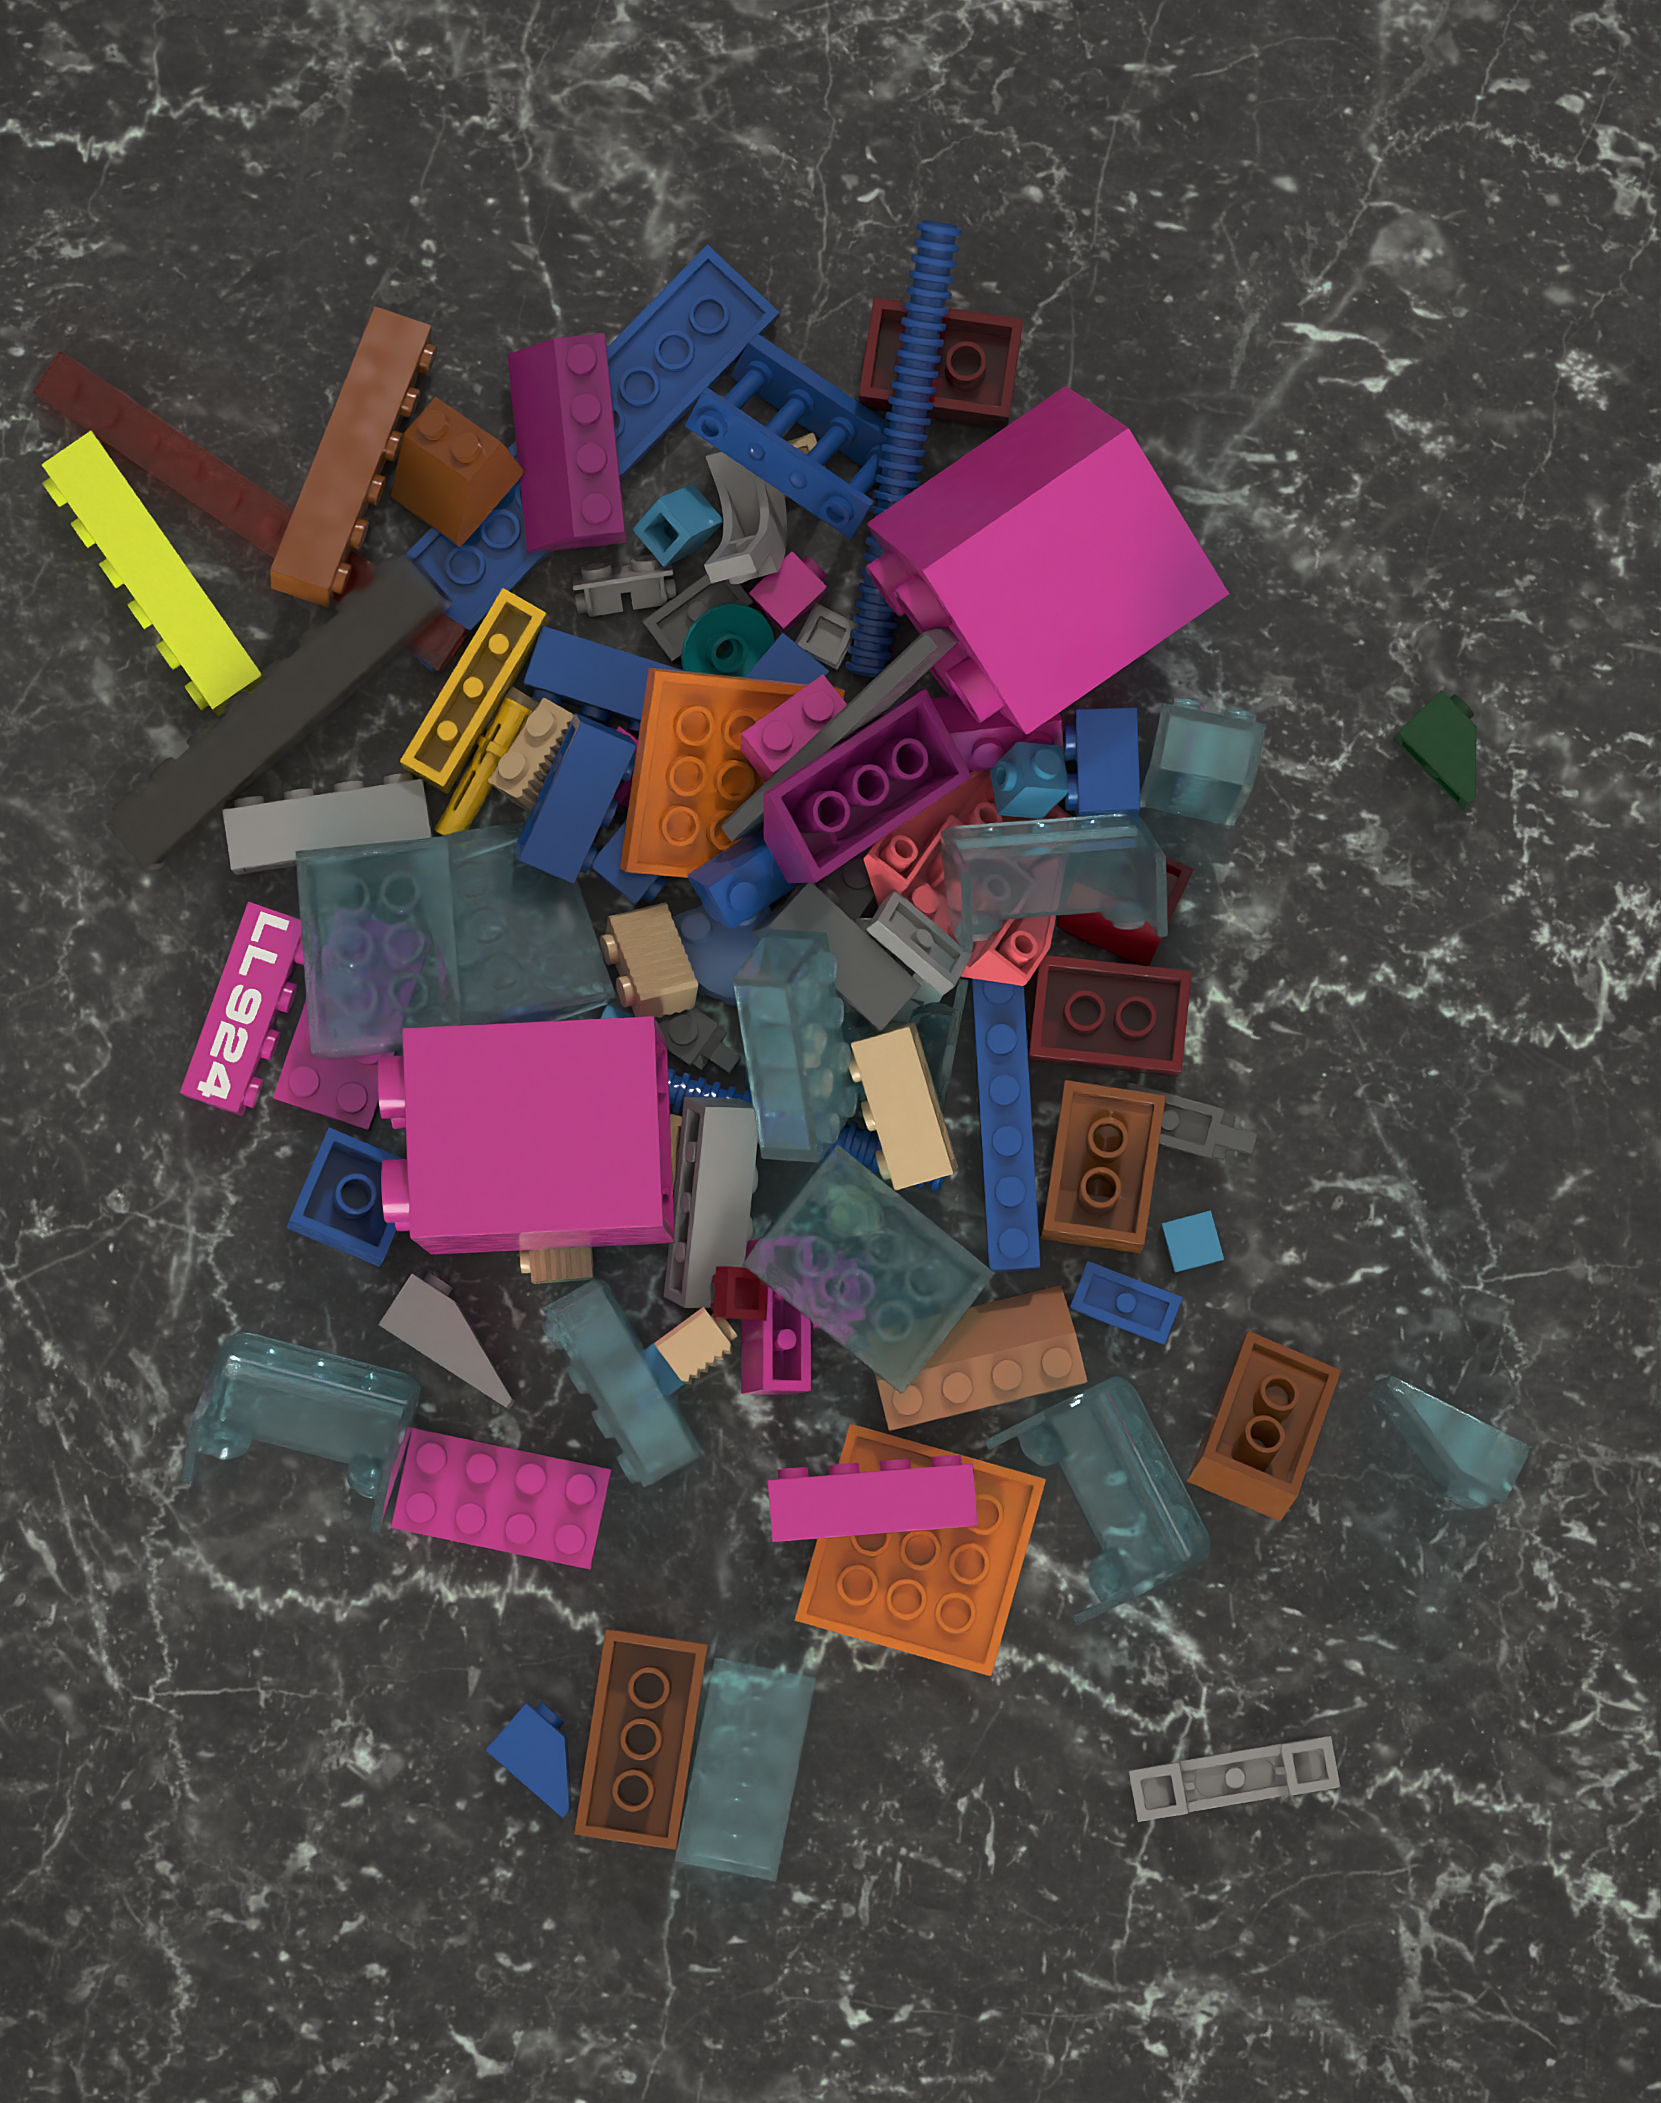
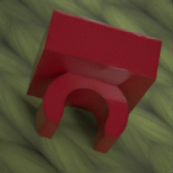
(739, 1294)

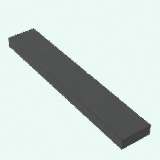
(856, 714)

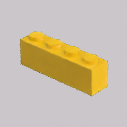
(474, 691)

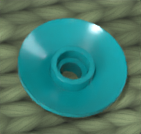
(746, 638)

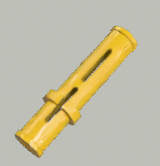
(474, 786)

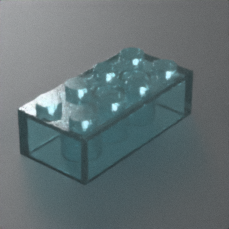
(795, 1045)
(622, 1382)
(745, 1769)

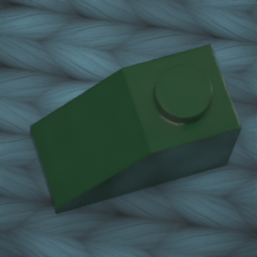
(1444, 745)

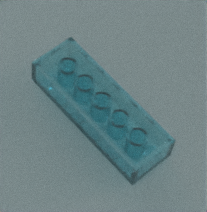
(1201, 762)

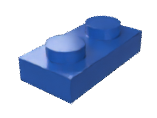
(1125, 1303)

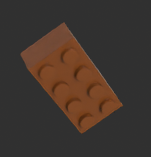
(641, 1739)

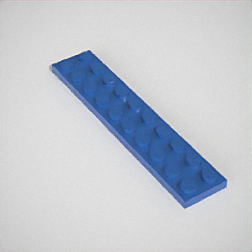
(657, 376)

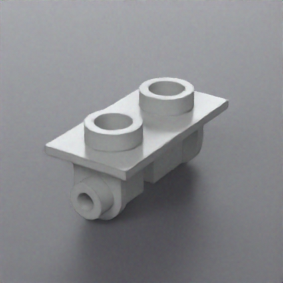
(605, 584)

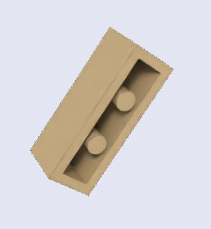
(902, 1106)

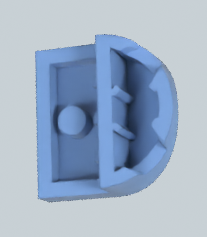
(716, 950)

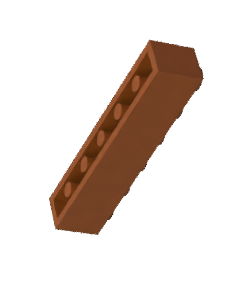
(351, 458)

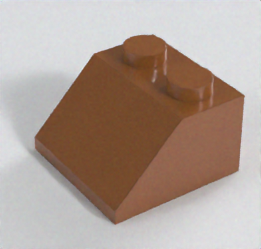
(452, 472)

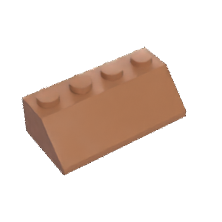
(992, 1359)

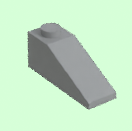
(439, 1329)

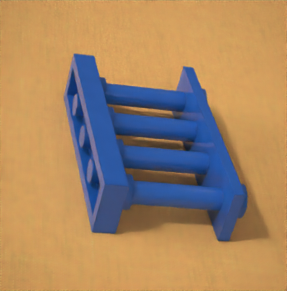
(814, 404)

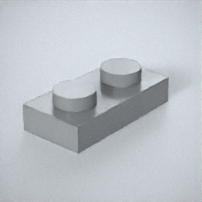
(918, 942)

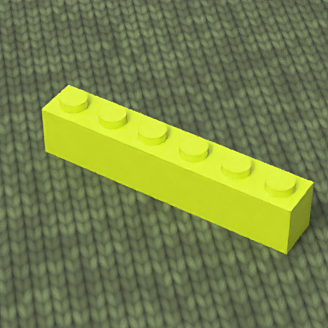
(152, 572)

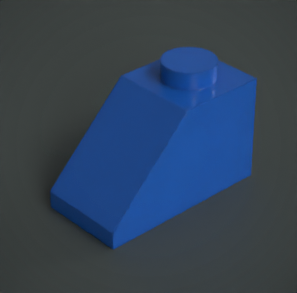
(537, 1754)

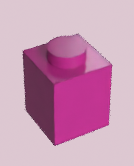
(791, 592)

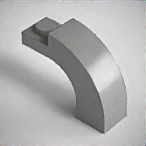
(752, 523)

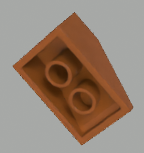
(1103, 1167)
(1264, 1426)

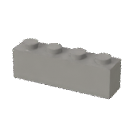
(269, 833)
(711, 1196)

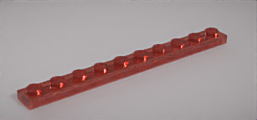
(206, 480)

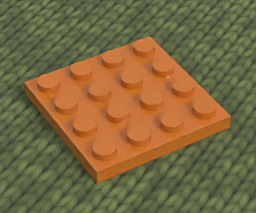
(692, 767)
(926, 1589)

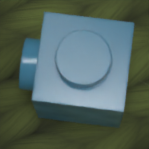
(678, 525)
(1029, 780)

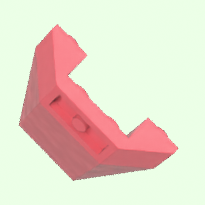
(913, 866)

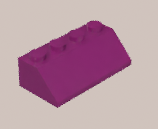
(567, 444)
(861, 790)

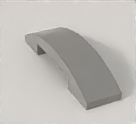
(1234, 1778)

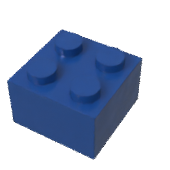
(1104, 762)
(344, 1199)

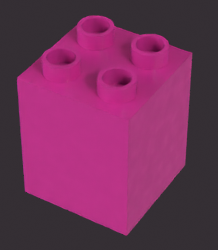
(1044, 562)
(530, 1136)

